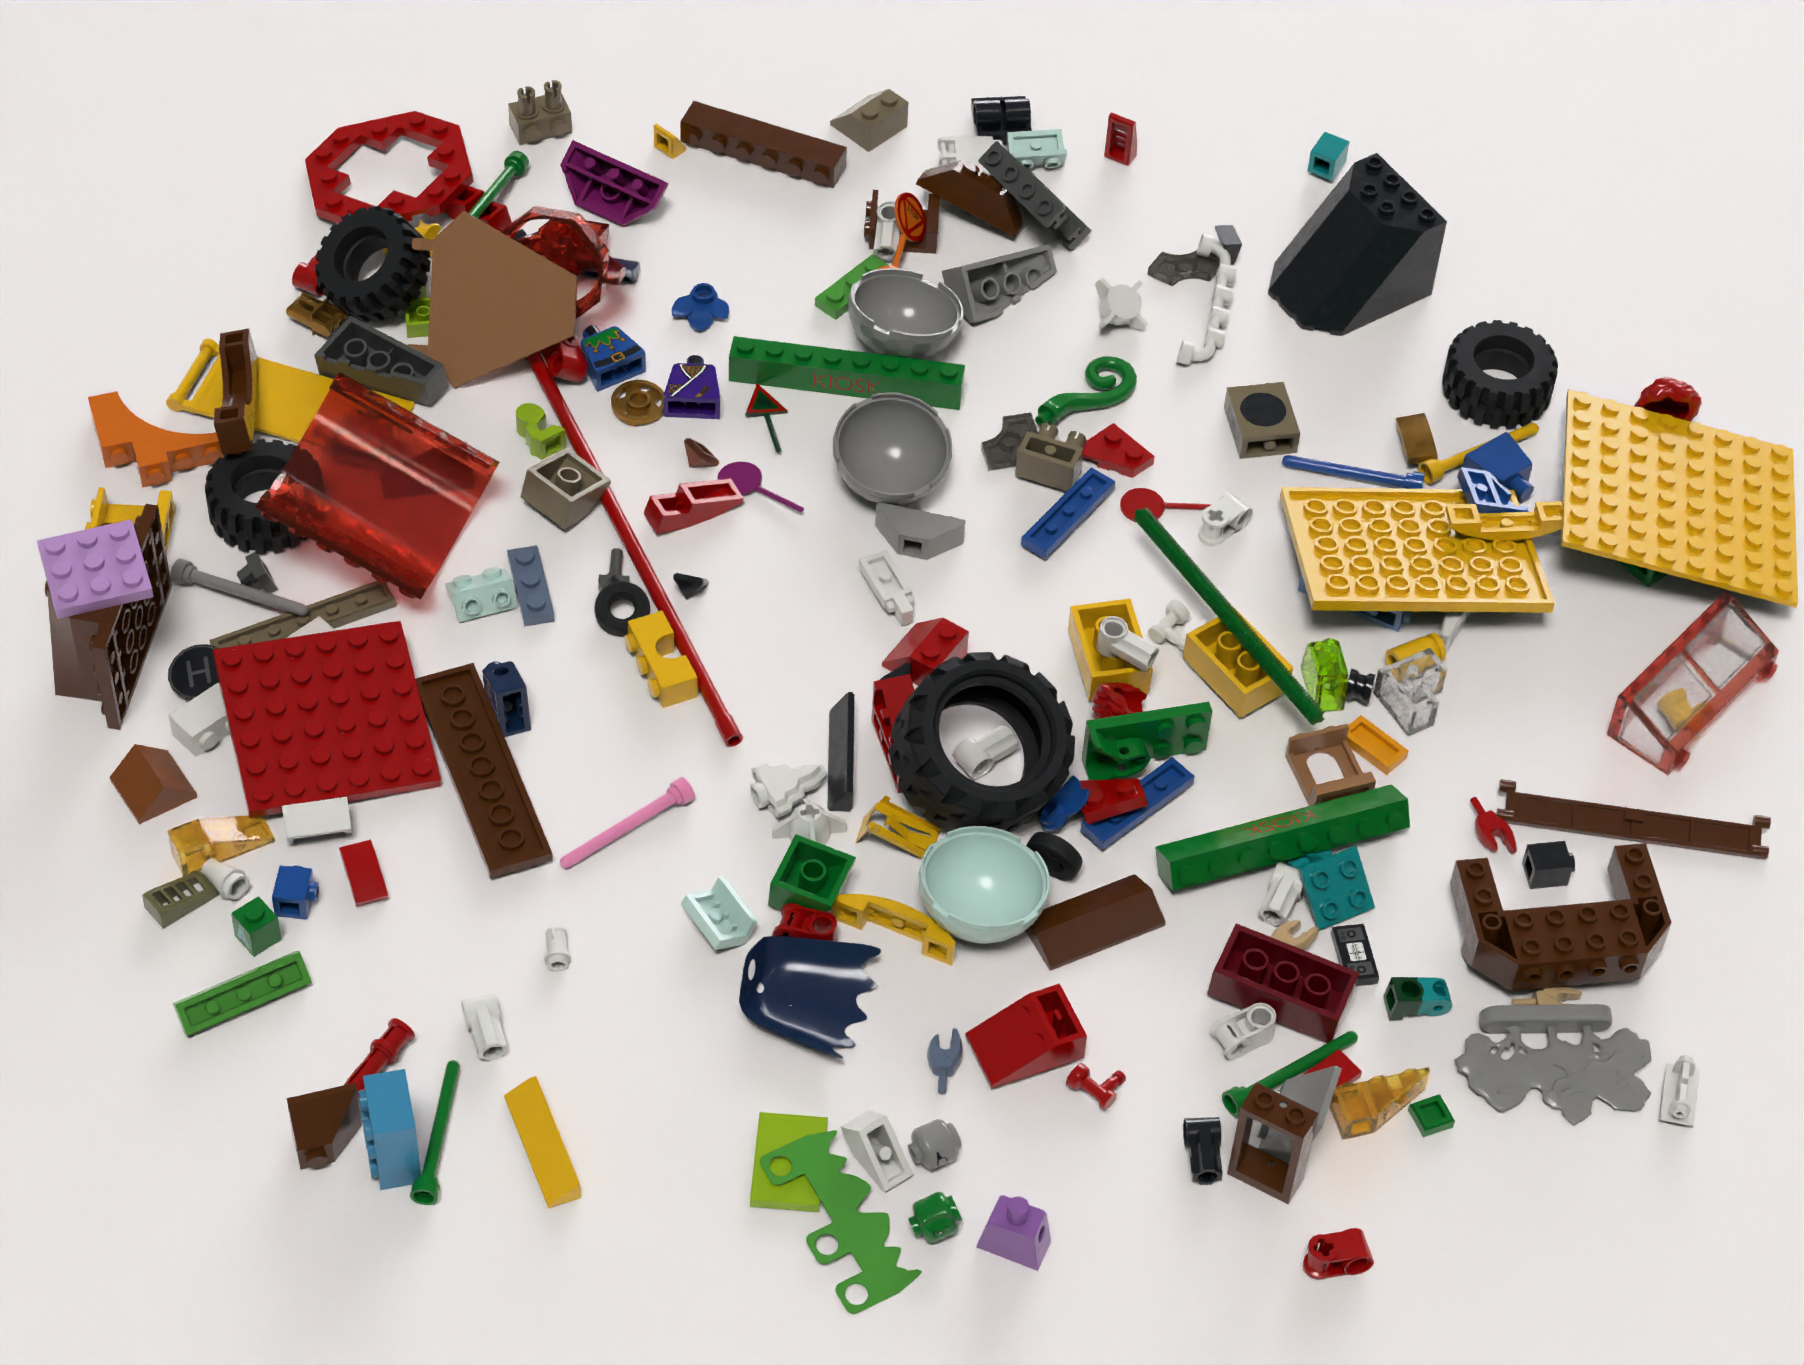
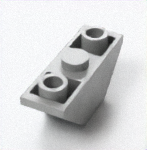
(917, 531)

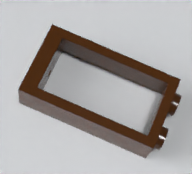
(1259, 1167)

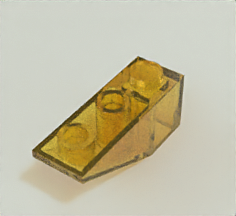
(1370, 1104)

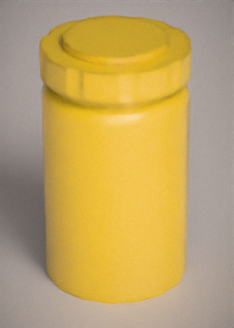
(1415, 646)

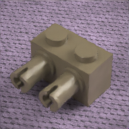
(540, 116)
(1050, 460)

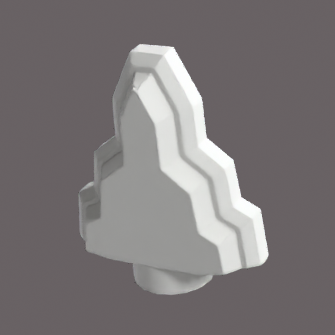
(784, 786)

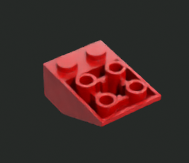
(1028, 1037)

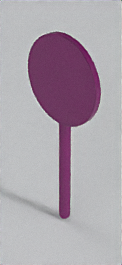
(748, 478)

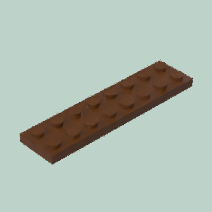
(483, 771)

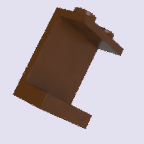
(929, 241)

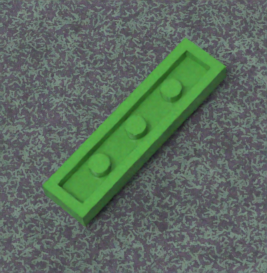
(242, 993)

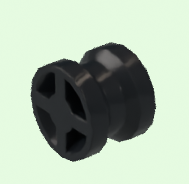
(1360, 686)

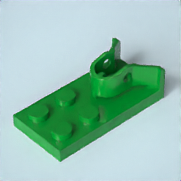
(1142, 736)

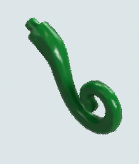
(1065, 403)

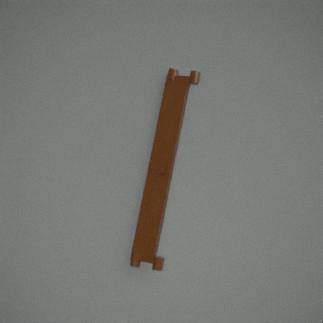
(1633, 824)

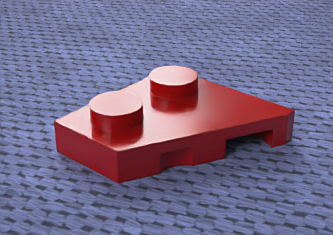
(1112, 798)

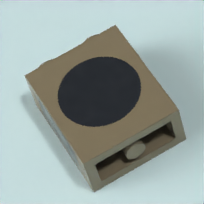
(1261, 420)

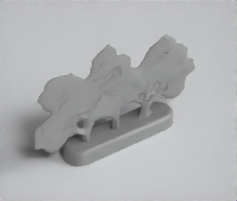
(1563, 1072)

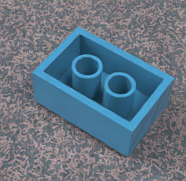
(389, 1129)

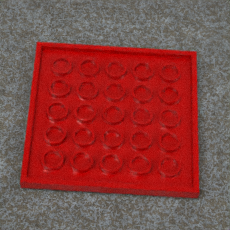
(325, 718)

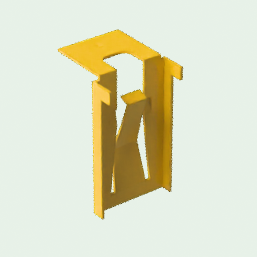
(908, 839)

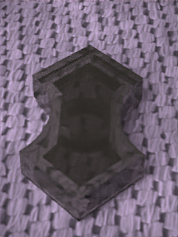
(1175, 268)
(1002, 450)

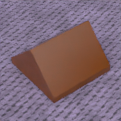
(151, 782)

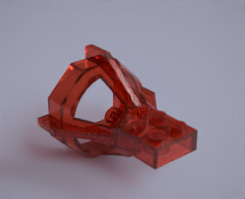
(573, 246)

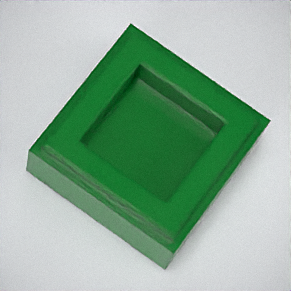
(1431, 1115)

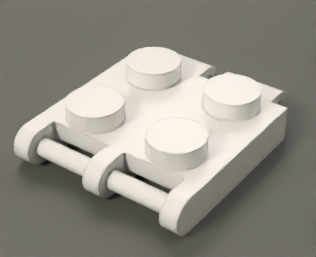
(965, 149)

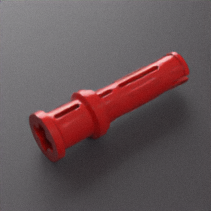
(382, 1052)

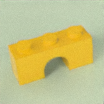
(668, 678)

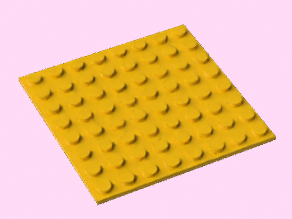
(1679, 498)

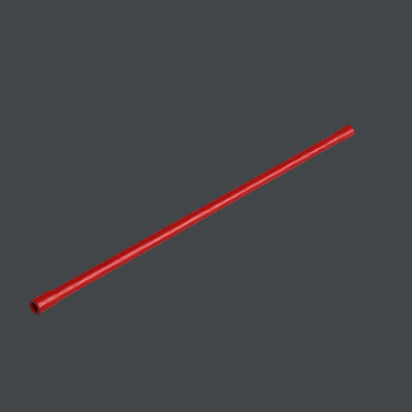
(723, 720)

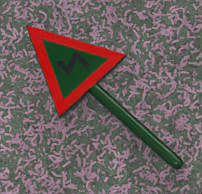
(764, 404)

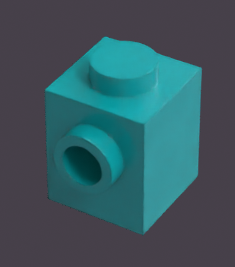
(1328, 156)

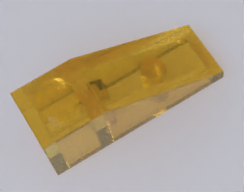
(217, 839)

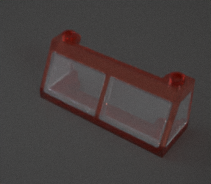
(1692, 684)

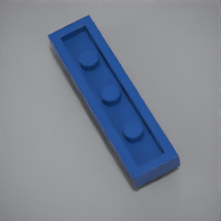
(1068, 513)
(1159, 787)

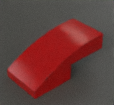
(363, 872)

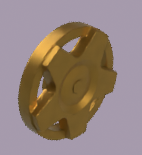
(638, 404)

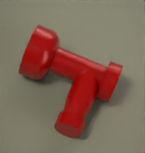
(1104, 1093)

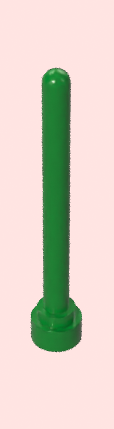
(514, 165)
(1236, 1096)
(426, 1187)

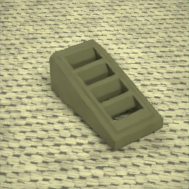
(169, 913)

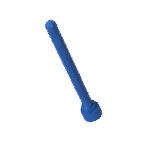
(1410, 481)

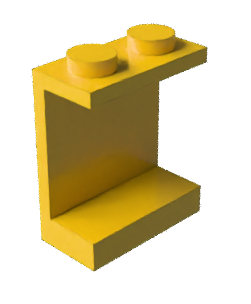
(102, 512)

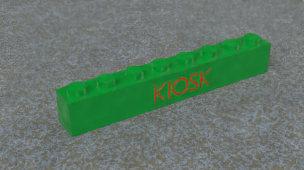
(844, 371)
(1282, 837)

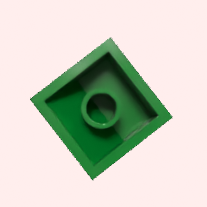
(810, 875)

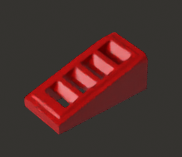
(1121, 139)

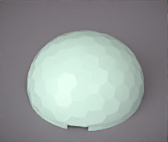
(983, 884)

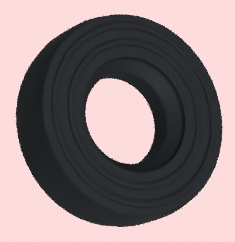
(612, 593)
(1059, 855)

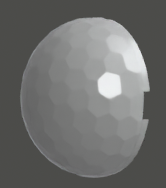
(904, 313)
(892, 448)

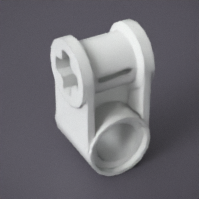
(1223, 519)
(1241, 1033)

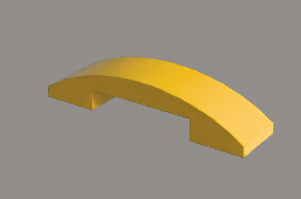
(1506, 525)
(898, 917)

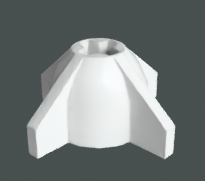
(1119, 304)
(809, 822)

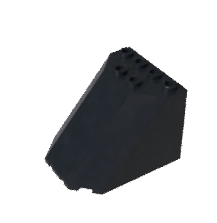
(1360, 252)

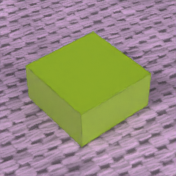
(418, 318)

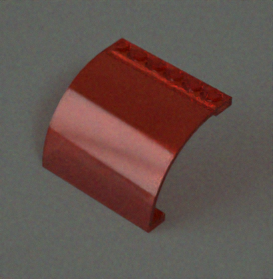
(379, 487)

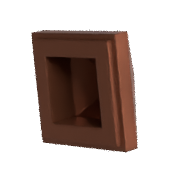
(699, 455)

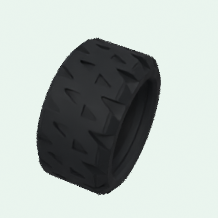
(1020, 699)

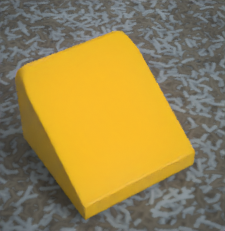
(667, 142)

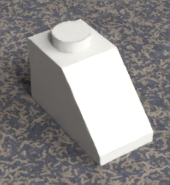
(877, 1149)

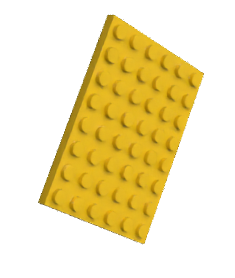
(1401, 555)

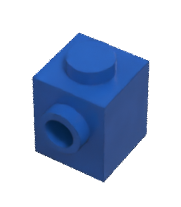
(294, 892)

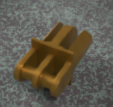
(316, 314)

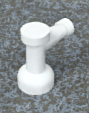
(1176, 613)

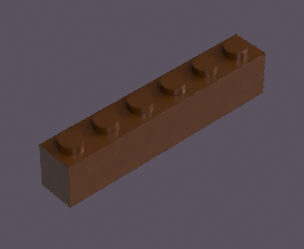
(763, 144)

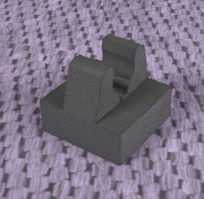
(256, 574)

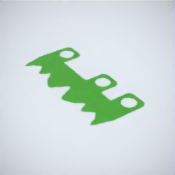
(855, 1231)

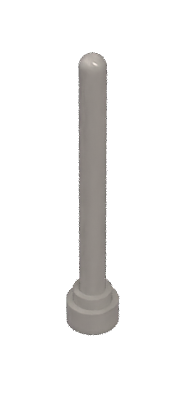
(186, 573)

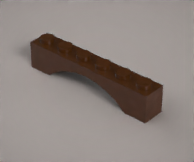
(239, 373)

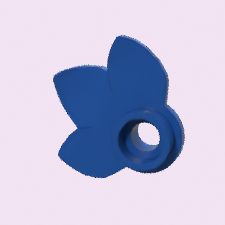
(701, 307)
(1063, 805)

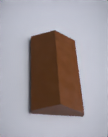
(1095, 921)

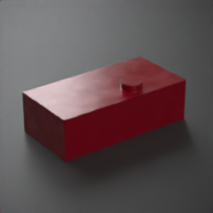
(1300, 986)

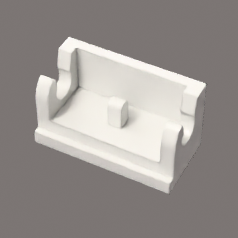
(316, 818)

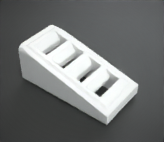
(1451, 626)

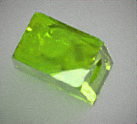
(1324, 664)

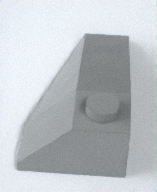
(998, 282)

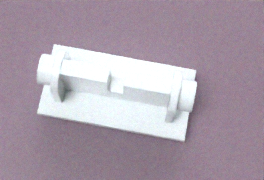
(1680, 1091)

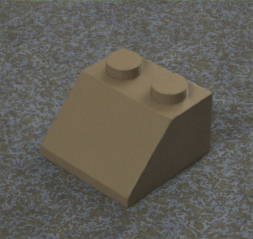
(873, 119)
(564, 487)

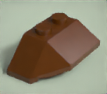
(975, 193)

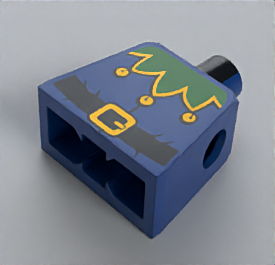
(611, 356)

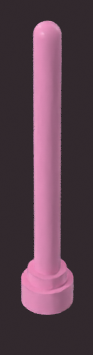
(678, 793)

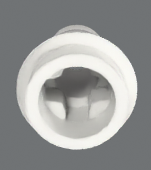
(226, 879)

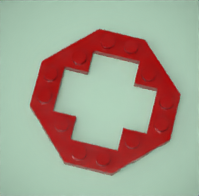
(380, 133)

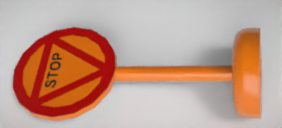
(910, 222)

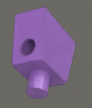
(1017, 1232)

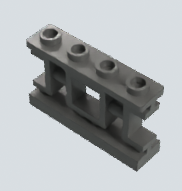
(1034, 195)

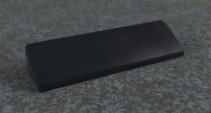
(841, 755)

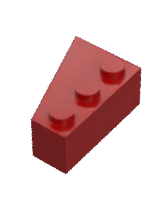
(887, 702)

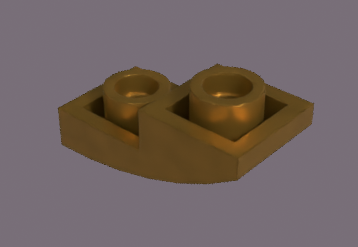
(1416, 438)

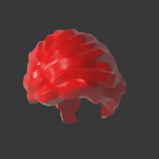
(1671, 398)
(1116, 700)

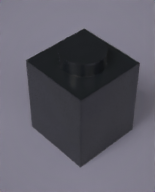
(1548, 864)

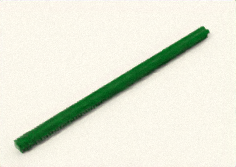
(1229, 616)

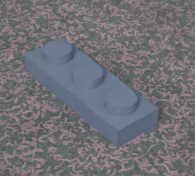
(530, 585)

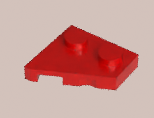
(1117, 452)

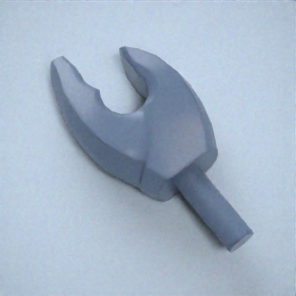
(944, 1061)

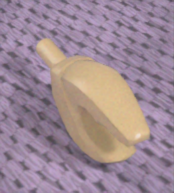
(1285, 931)
(1550, 996)

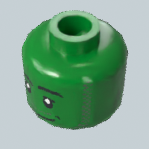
(935, 1217)

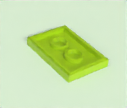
(772, 1133)

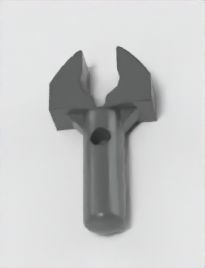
(614, 570)

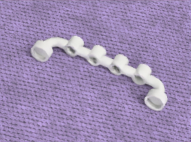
(1221, 295)

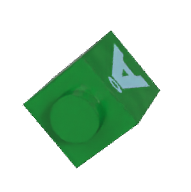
(256, 926)

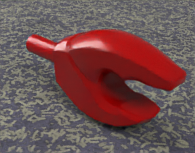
(1489, 825)

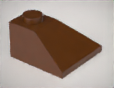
(323, 1124)

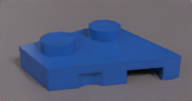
(1486, 492)

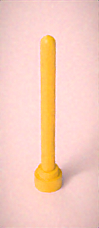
(1436, 468)

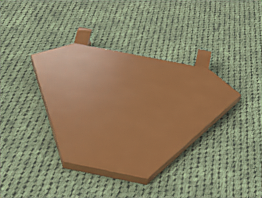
(492, 300)

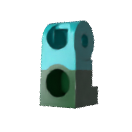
(1416, 997)

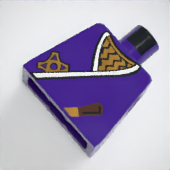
(692, 390)

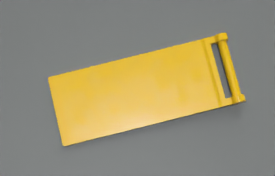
(283, 400)

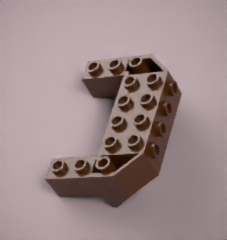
(1563, 941)

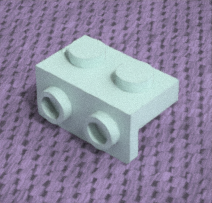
(1037, 147)
(482, 594)
(721, 915)

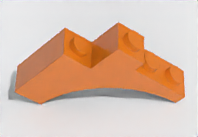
(155, 451)

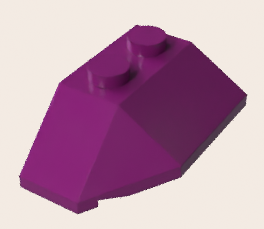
(609, 185)

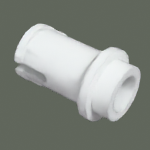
(557, 955)

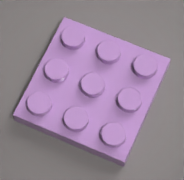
(94, 569)

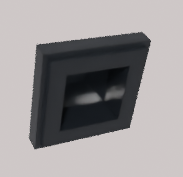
(689, 584)

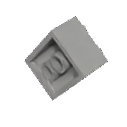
(1311, 1090)

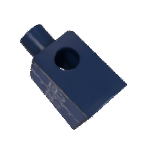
(503, 684)

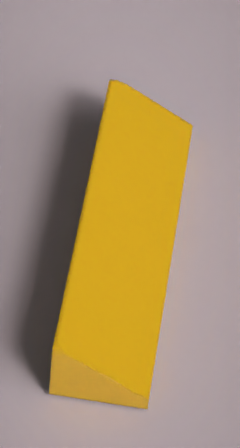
(543, 1143)

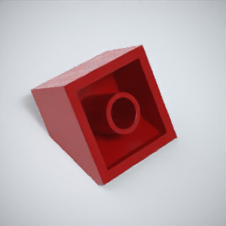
(927, 647)

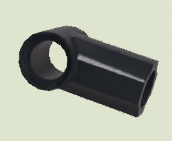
(1204, 1143)

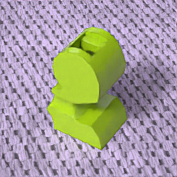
(532, 426)

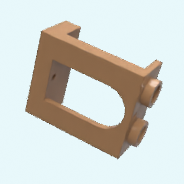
(1334, 743)

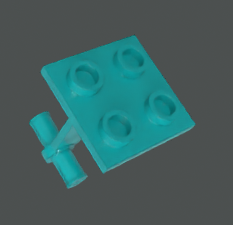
(1334, 885)

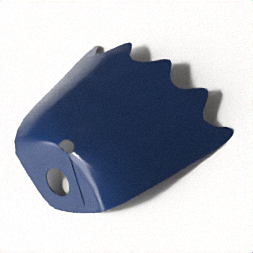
(816, 980)

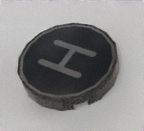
(192, 671)

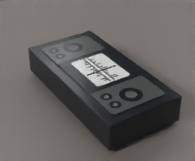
(1355, 952)

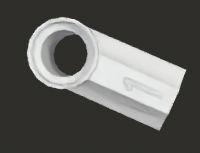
(887, 232)
(1116, 640)
(979, 755)
(1282, 894)
(484, 1019)

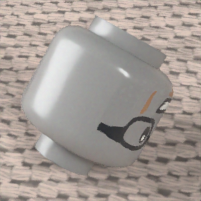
(934, 1144)

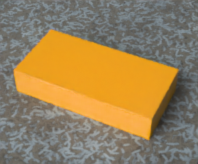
(1375, 745)

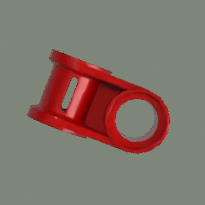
(566, 360)
(806, 923)
(1340, 1251)

